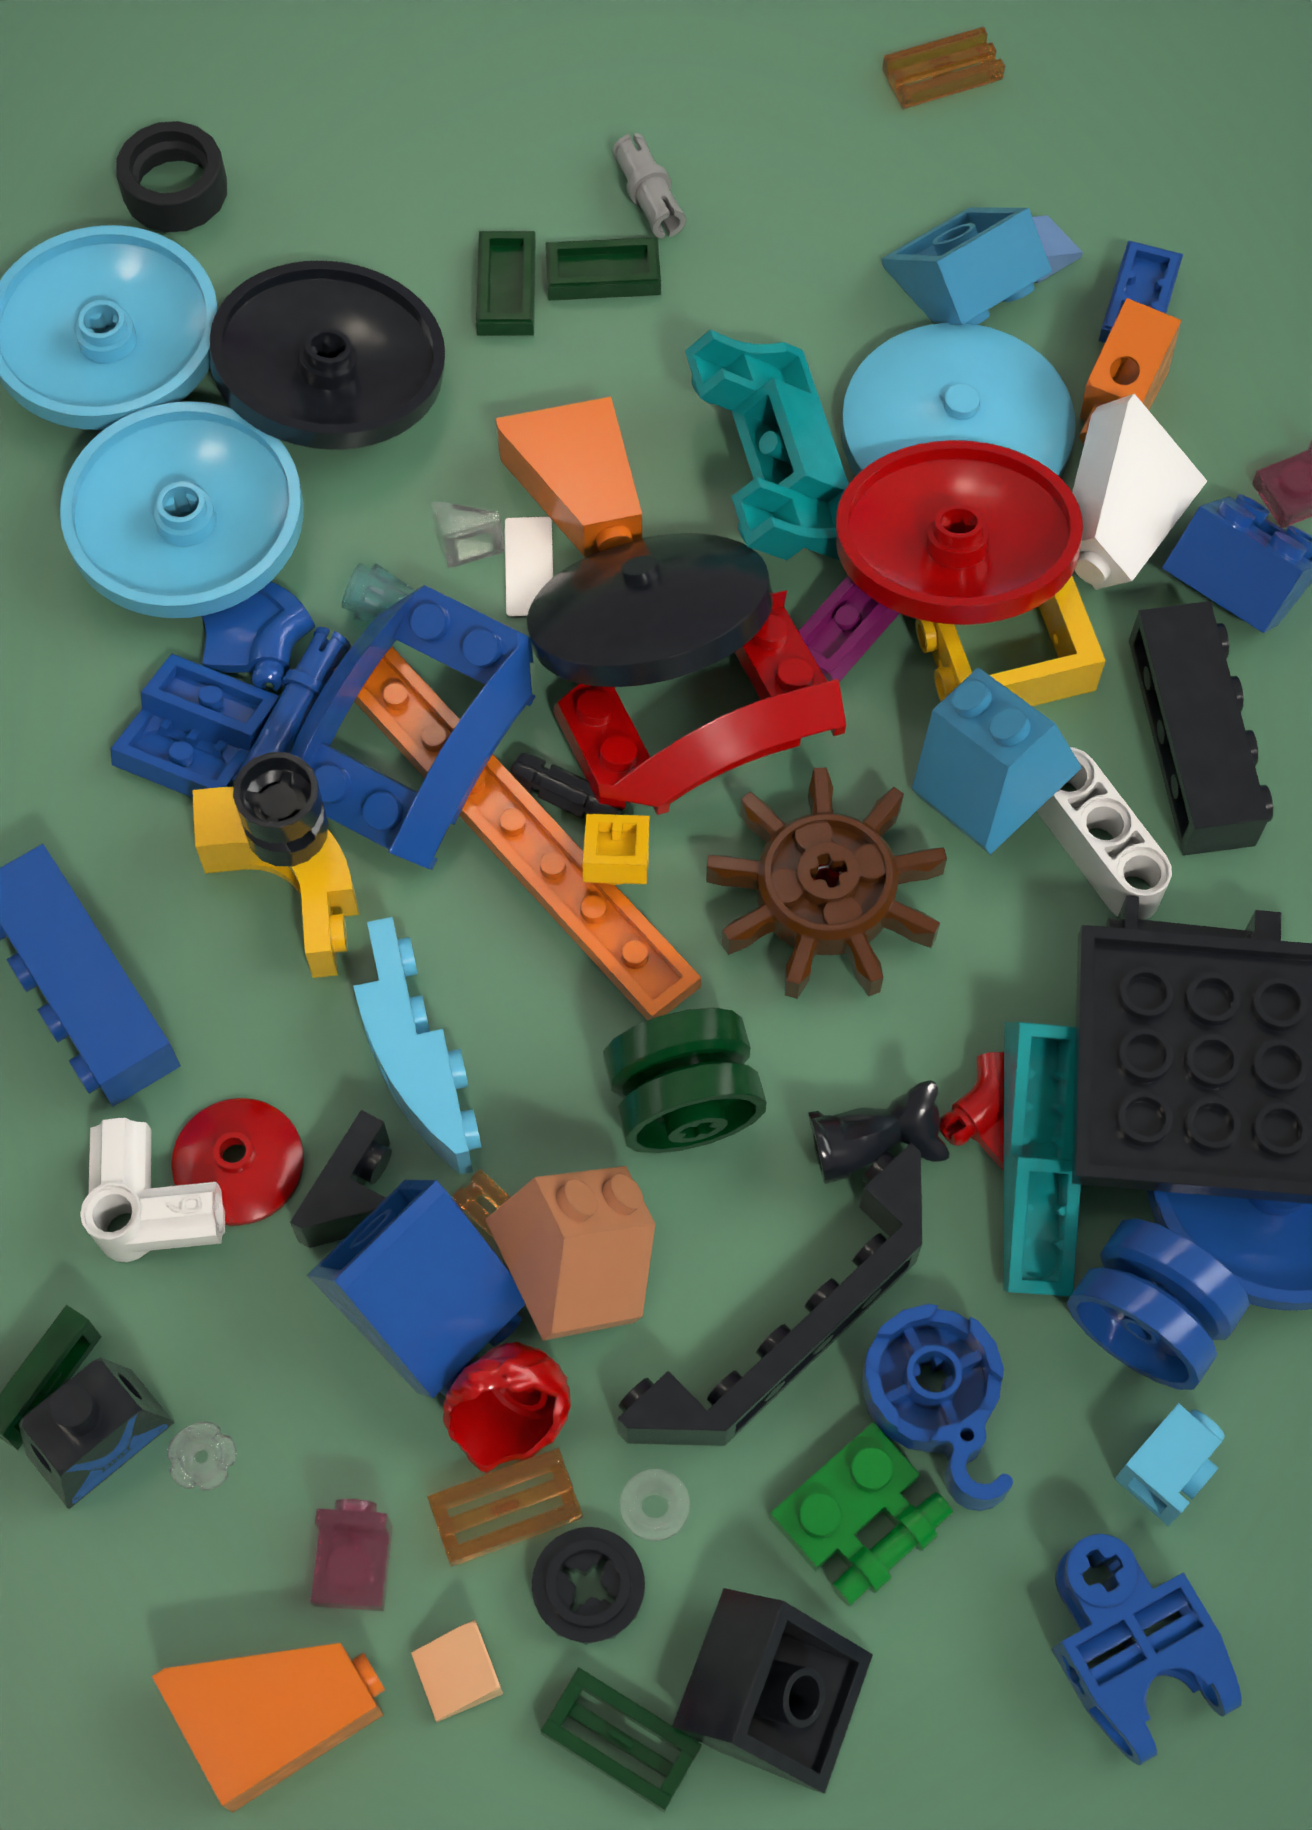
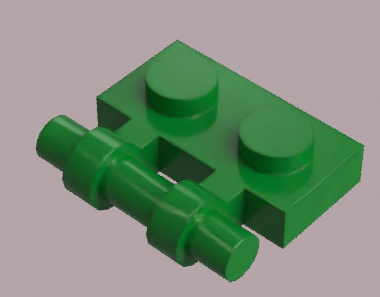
(845, 1498)

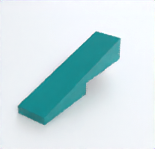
(1038, 1159)

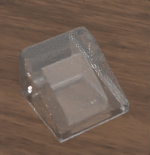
(466, 532)

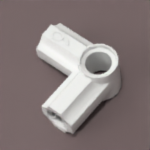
(159, 1215)

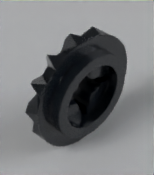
(580, 1552)

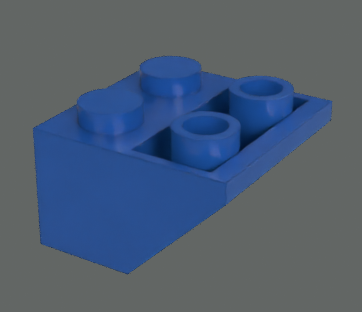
(1243, 560)

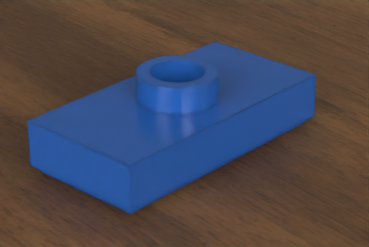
(1145, 277)

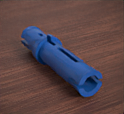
(300, 693)

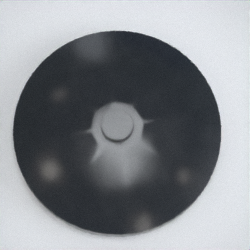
(327, 354)
(650, 610)

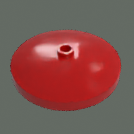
(958, 532)

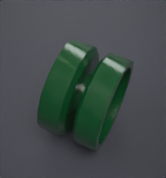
(684, 1080)

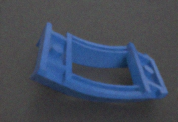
(377, 805)

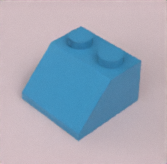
(971, 264)
(990, 760)

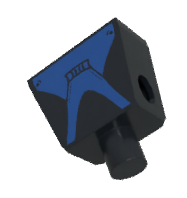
(91, 1428)

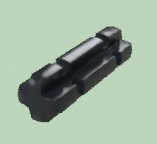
(559, 787)

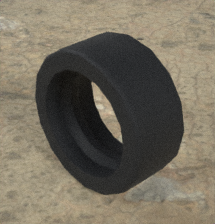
(170, 143)

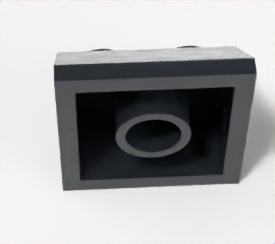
(773, 1688)

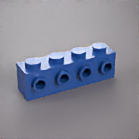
(80, 980)

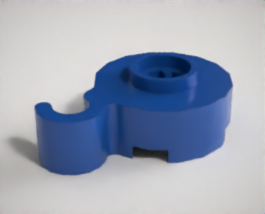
(944, 1420)

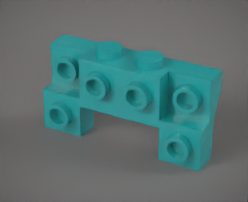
(784, 439)

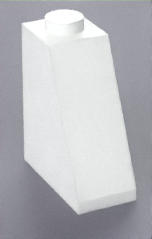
(1129, 491)

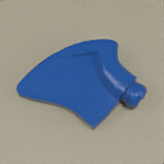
(257, 635)

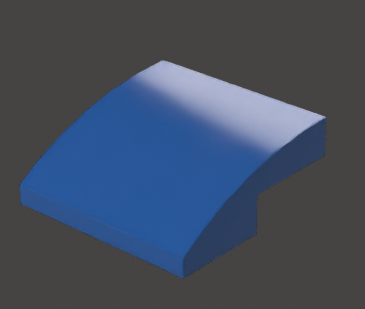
(192, 727)

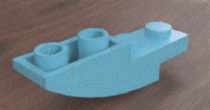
(411, 1056)

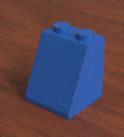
(421, 1286)

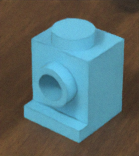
(1173, 1462)

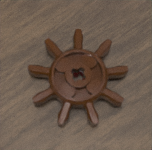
(797, 899)

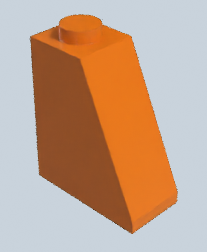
(575, 471)
(268, 1713)

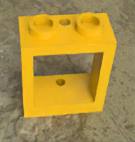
(1071, 674)

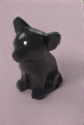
(864, 1134)

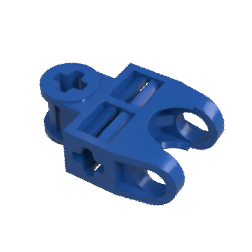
(1123, 1609)

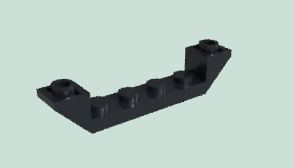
(672, 1416)

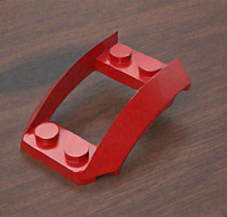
(792, 706)

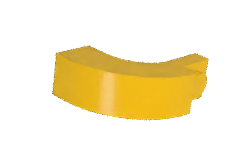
(322, 881)

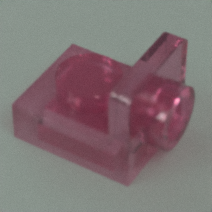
(1287, 488)
(352, 1556)

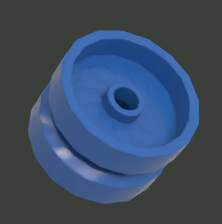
(1158, 1303)

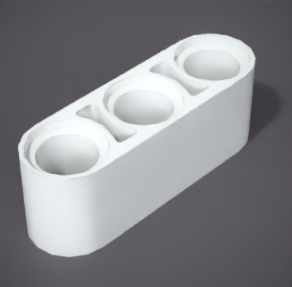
(1107, 861)

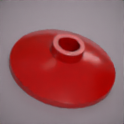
(266, 1173)

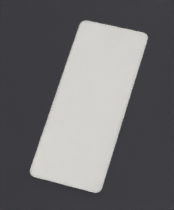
(527, 561)

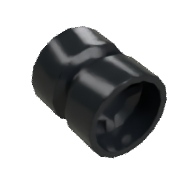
(281, 808)

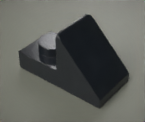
(338, 1196)

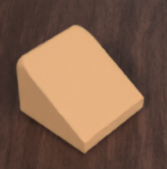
(456, 1671)

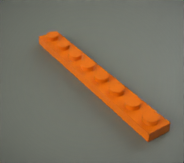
(534, 847)

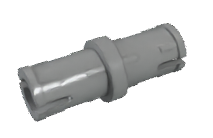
(649, 185)

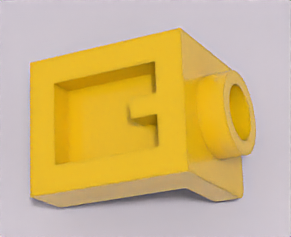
(616, 849)

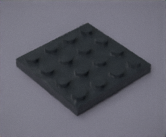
(1193, 1064)

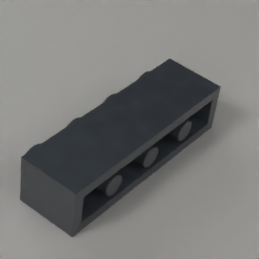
(1199, 728)

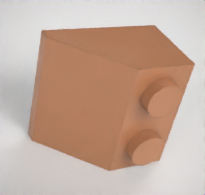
(577, 1249)

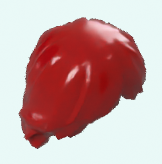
(507, 1405)

